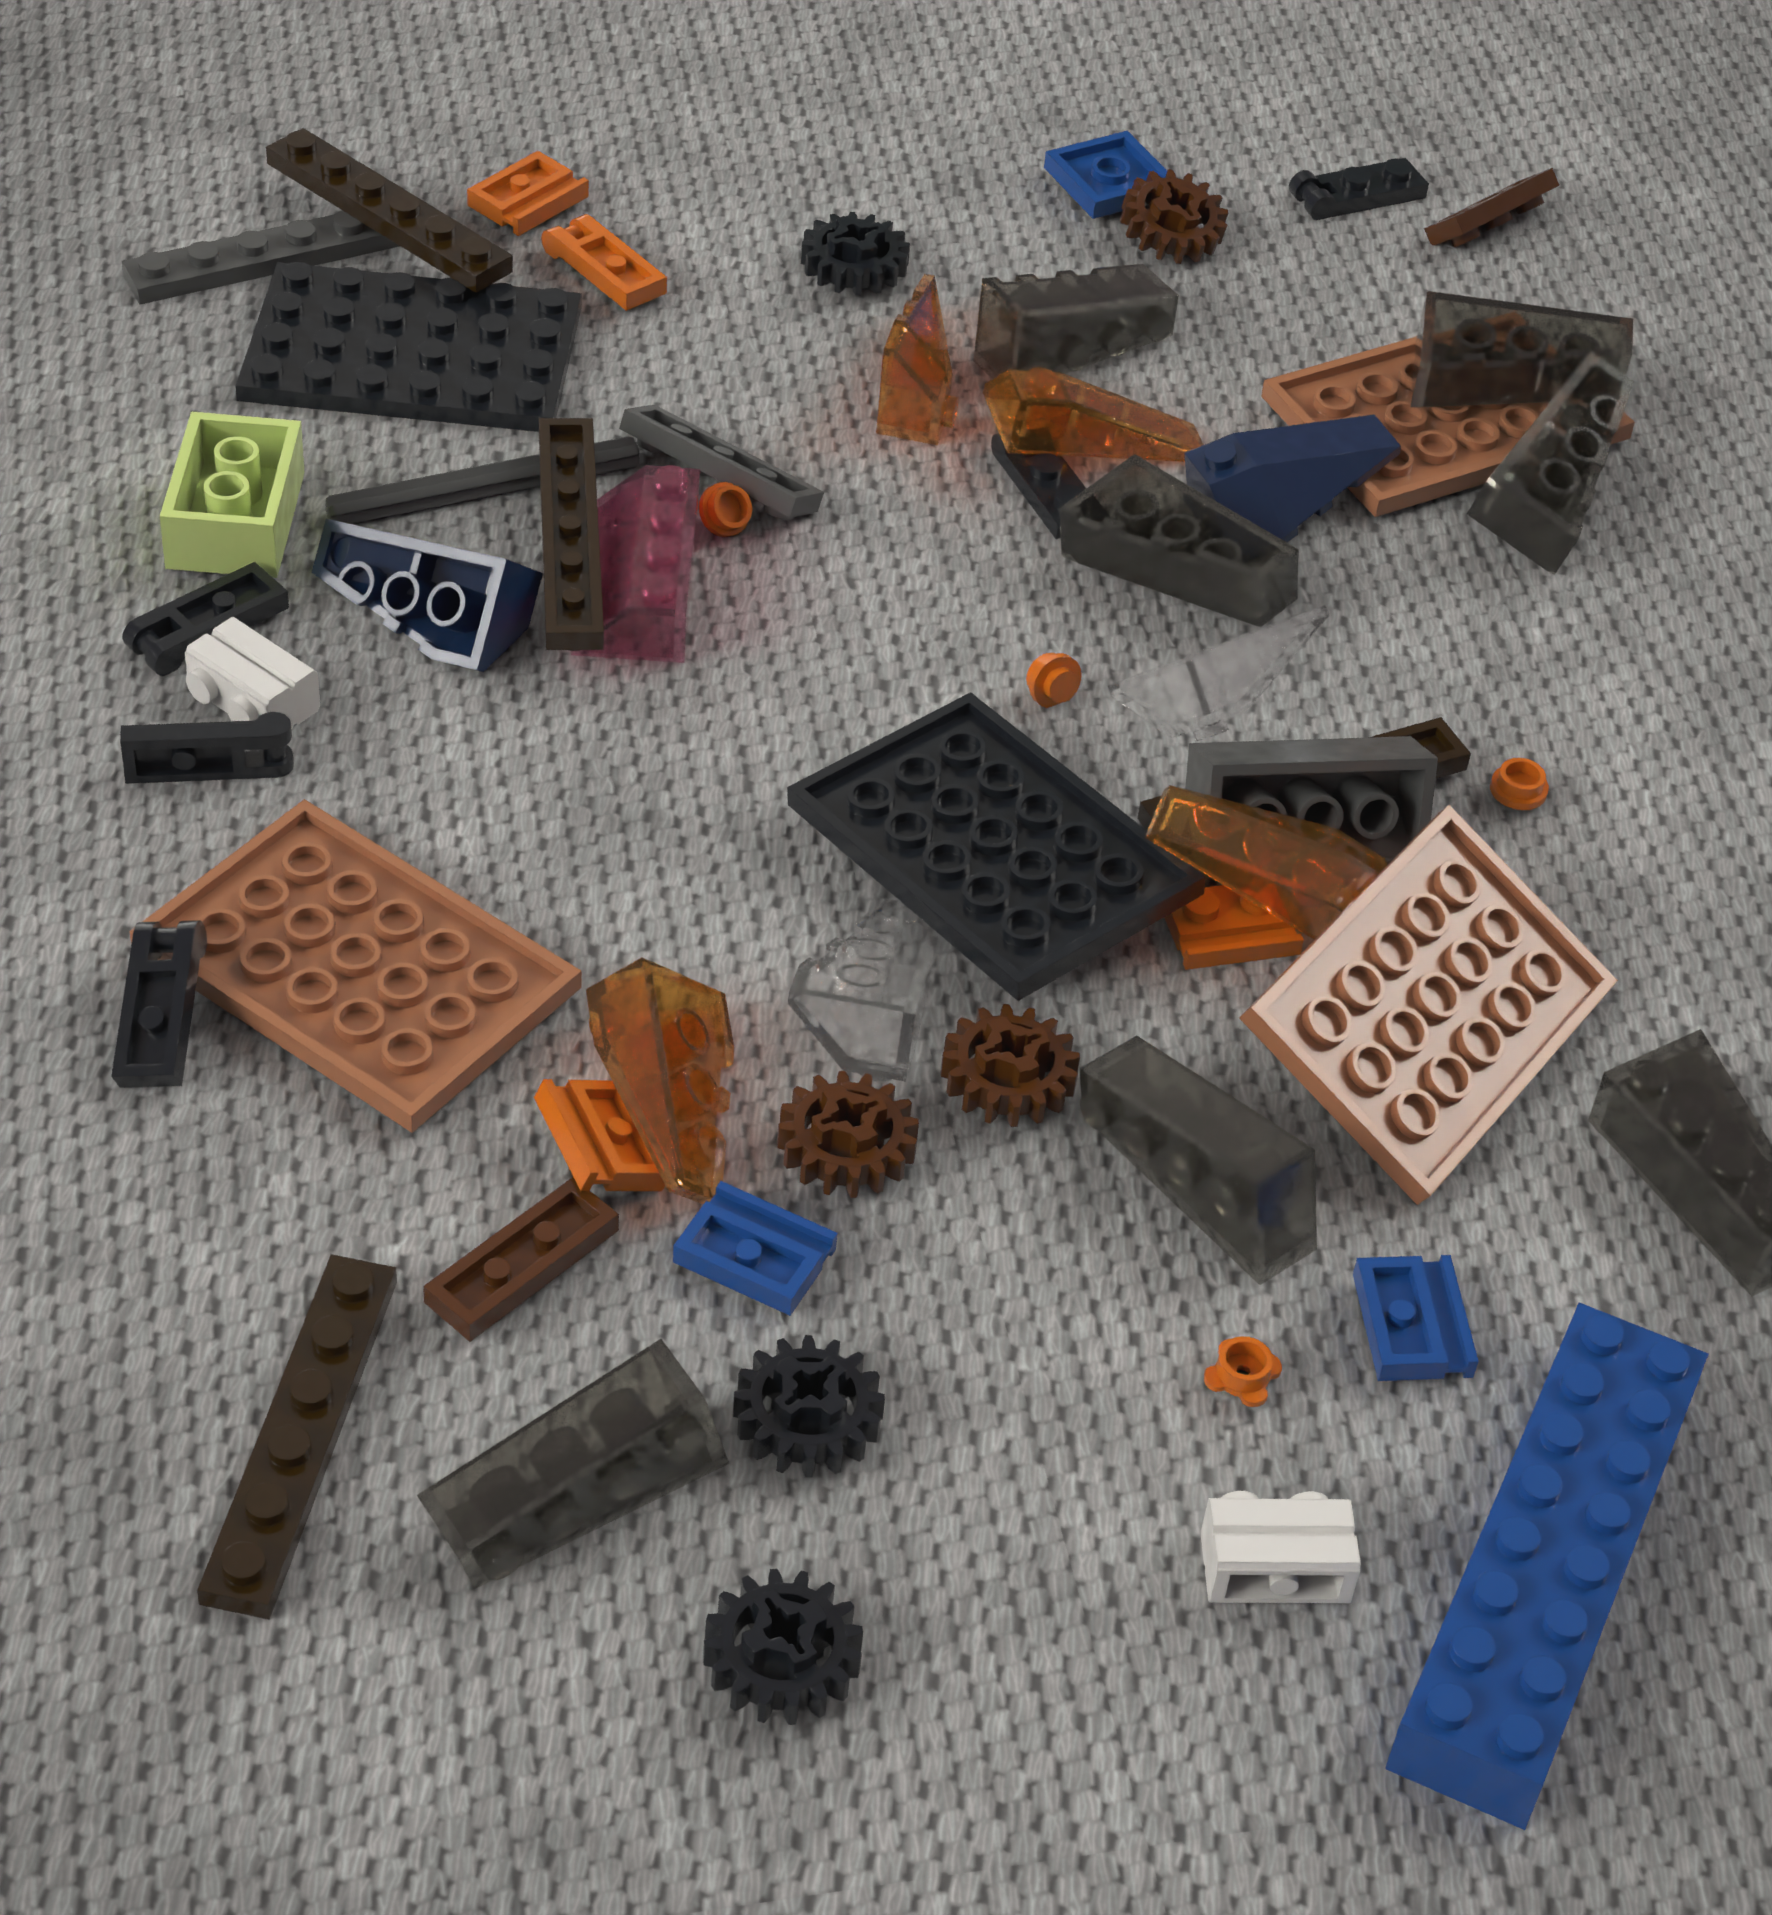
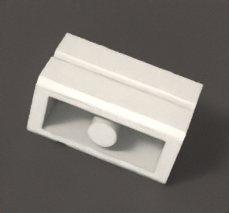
(250, 675)
(1279, 1549)

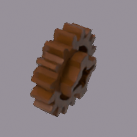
(1174, 216)
(1010, 1065)
(847, 1134)

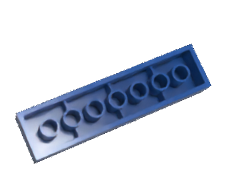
(1547, 1567)

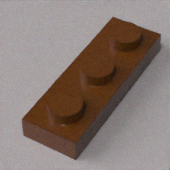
(1493, 209)
(520, 1259)

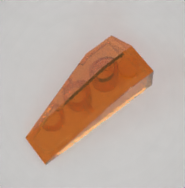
(1272, 859)
(665, 1055)

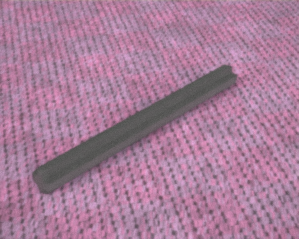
(464, 485)

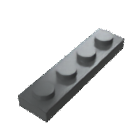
(698, 449)

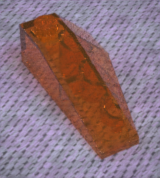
(917, 371)
(1069, 417)

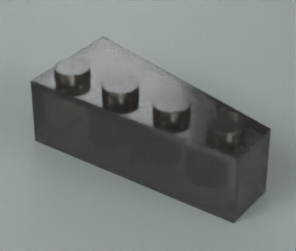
(1070, 318)
(1507, 350)
(1552, 472)
(1179, 543)
(1696, 1148)
(1208, 1154)
(577, 1467)

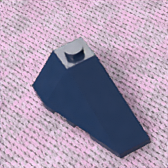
(1290, 471)
(446, 598)

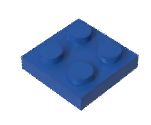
(1101, 171)

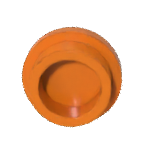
(725, 509)
(1053, 679)
(1520, 784)

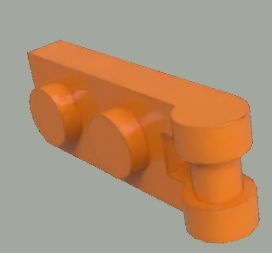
(605, 261)

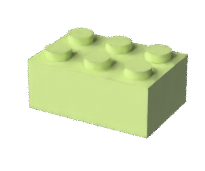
(232, 493)

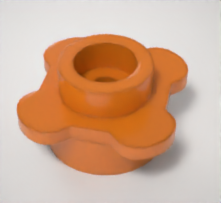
(1246, 1355)

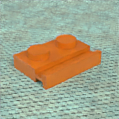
(527, 193)
(1229, 930)
(597, 1136)

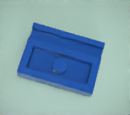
(755, 1248)
(1414, 1318)

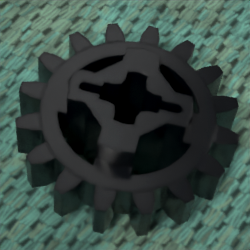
(855, 253)
(808, 1406)
(780, 1651)

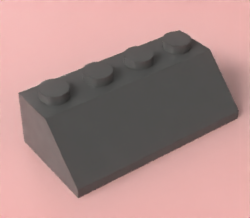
(1362, 786)

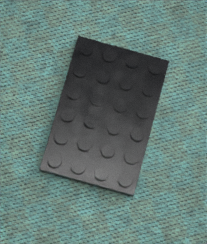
(410, 347)
(995, 844)

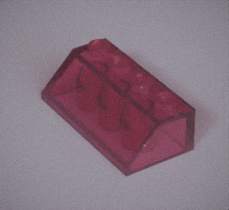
(648, 563)

